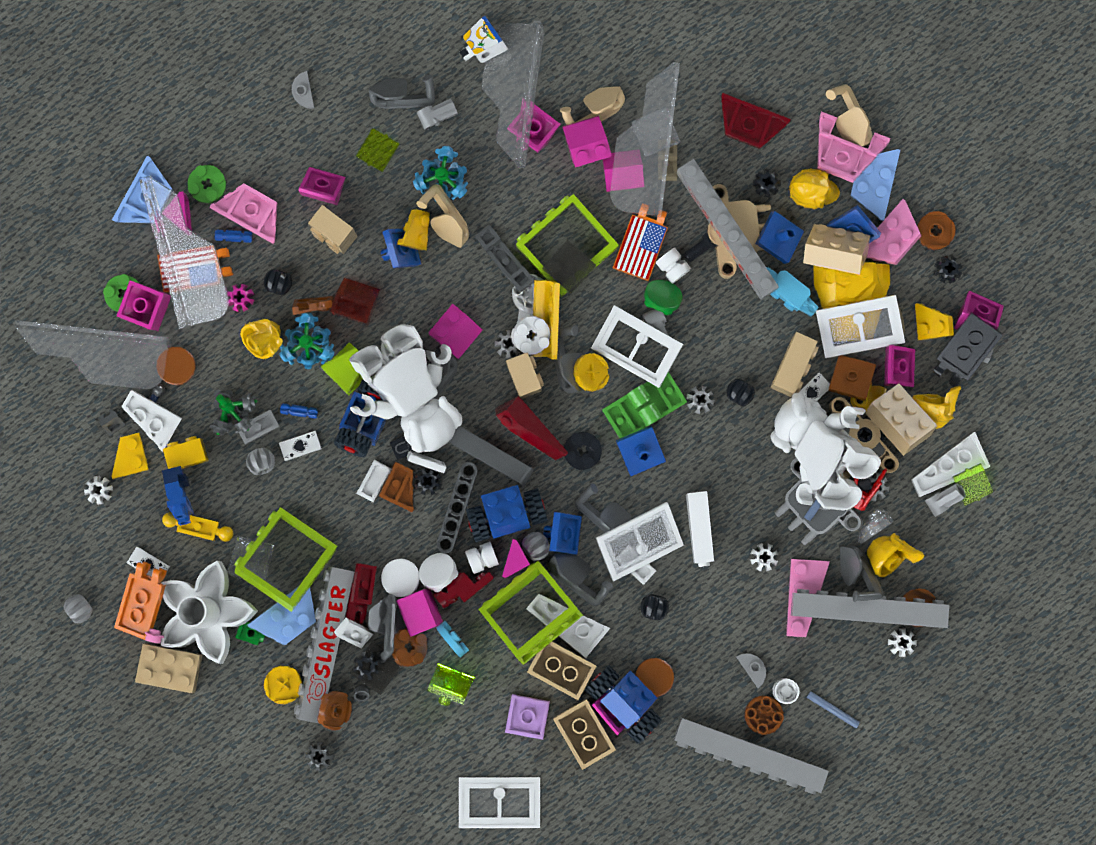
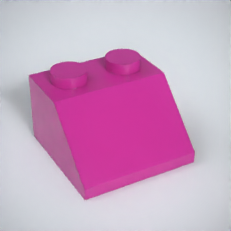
(586, 141)
(144, 306)
(982, 307)
(455, 331)

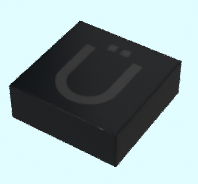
(401, 448)

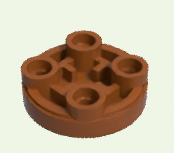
(179, 366)
(656, 675)
(764, 715)

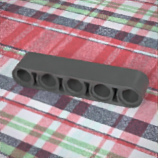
(491, 455)
(464, 500)

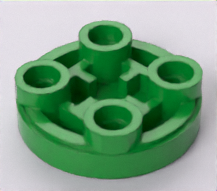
(663, 296)

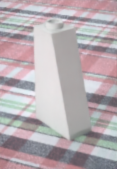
(700, 528)

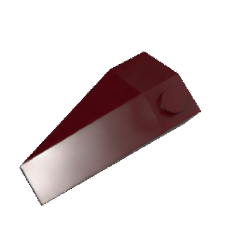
(524, 423)

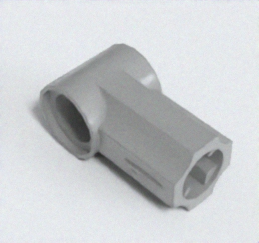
(434, 115)
(942, 501)

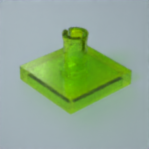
(450, 685)

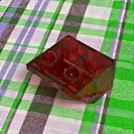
(355, 301)

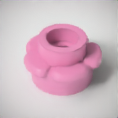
(154, 636)

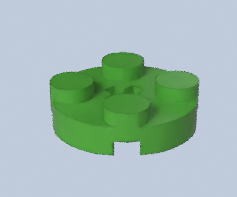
(197, 189)
(112, 289)

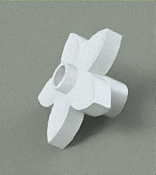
(204, 613)

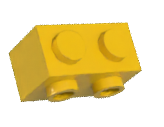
(185, 454)

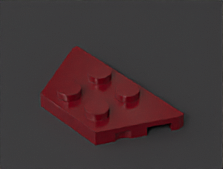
(749, 122)

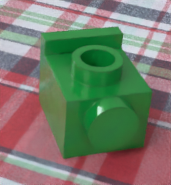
(242, 634)

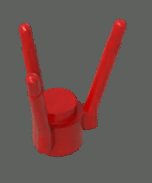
(866, 497)

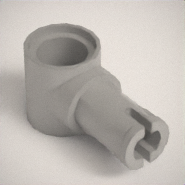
(656, 319)

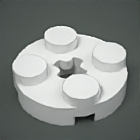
(522, 329)

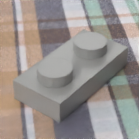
(260, 426)

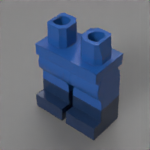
(179, 504)

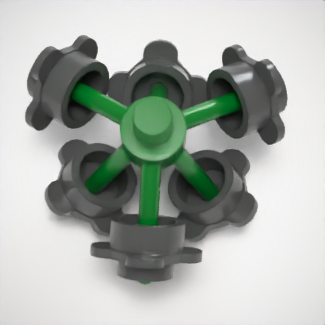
(225, 420)

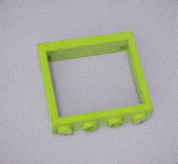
(550, 216)
(269, 590)
(548, 633)

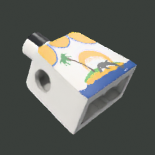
(482, 42)

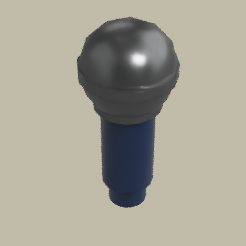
(157, 391)

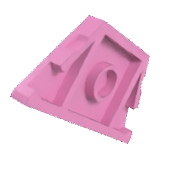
(250, 210)
(897, 236)

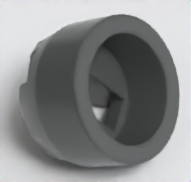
(361, 693)

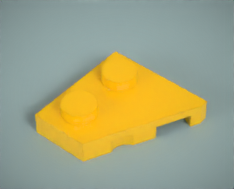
(416, 230)
(932, 323)
(129, 457)

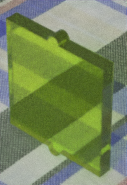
(377, 150)
(974, 483)

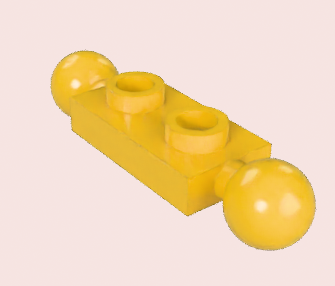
(199, 527)

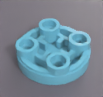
(452, 639)

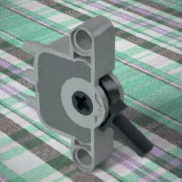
(824, 519)

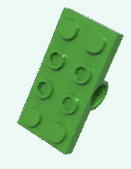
(644, 406)

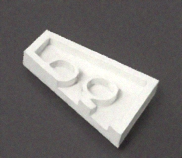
(152, 418)

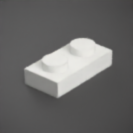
(353, 633)

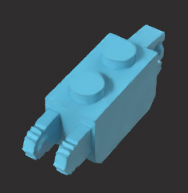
(793, 293)

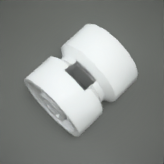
(673, 265)
(481, 557)
(785, 691)

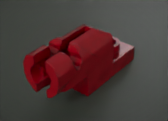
(462, 587)
(361, 592)

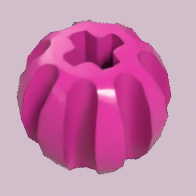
(244, 301)

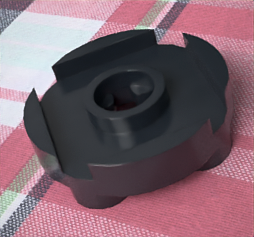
(592, 446)

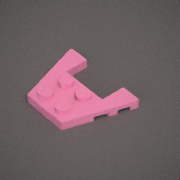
(844, 157)

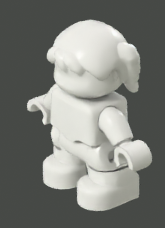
(408, 388)
(824, 451)

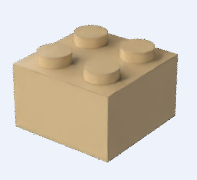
(524, 375)

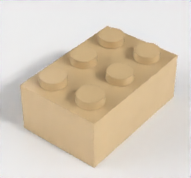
(332, 229)
(836, 249)
(795, 364)
(901, 419)
(168, 668)
(562, 669)
(584, 734)

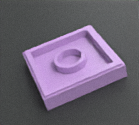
(527, 716)

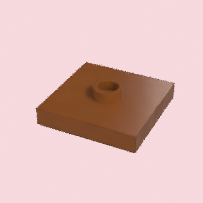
(852, 377)

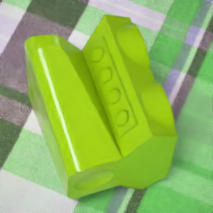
(342, 370)

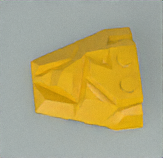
(844, 288)

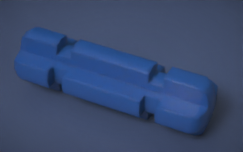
(233, 236)
(296, 410)

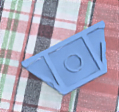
(875, 183)
(133, 206)
(283, 624)

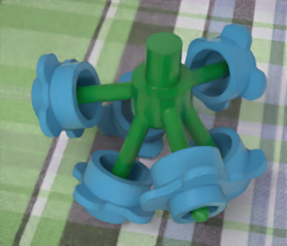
(433, 169)
(297, 337)

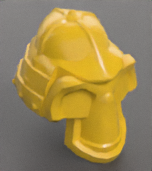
(813, 189)
(261, 338)
(939, 408)
(889, 552)

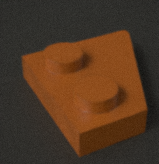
(312, 304)
(399, 487)

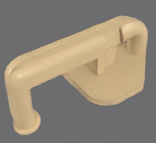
(599, 102)
(854, 123)
(450, 225)

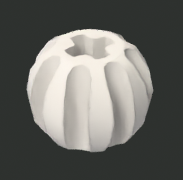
(104, 491)
(760, 561)
(908, 644)

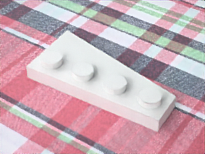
(941, 472)
(581, 635)

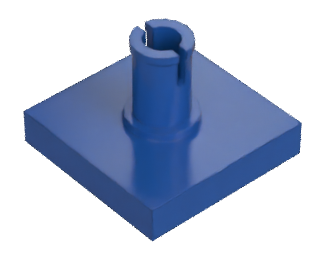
(856, 221)
(779, 237)
(399, 255)
(640, 450)
(564, 533)

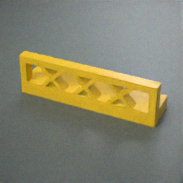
(547, 308)

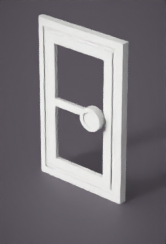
(646, 331)

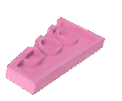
(807, 576)

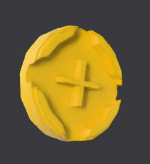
(591, 372)
(282, 684)

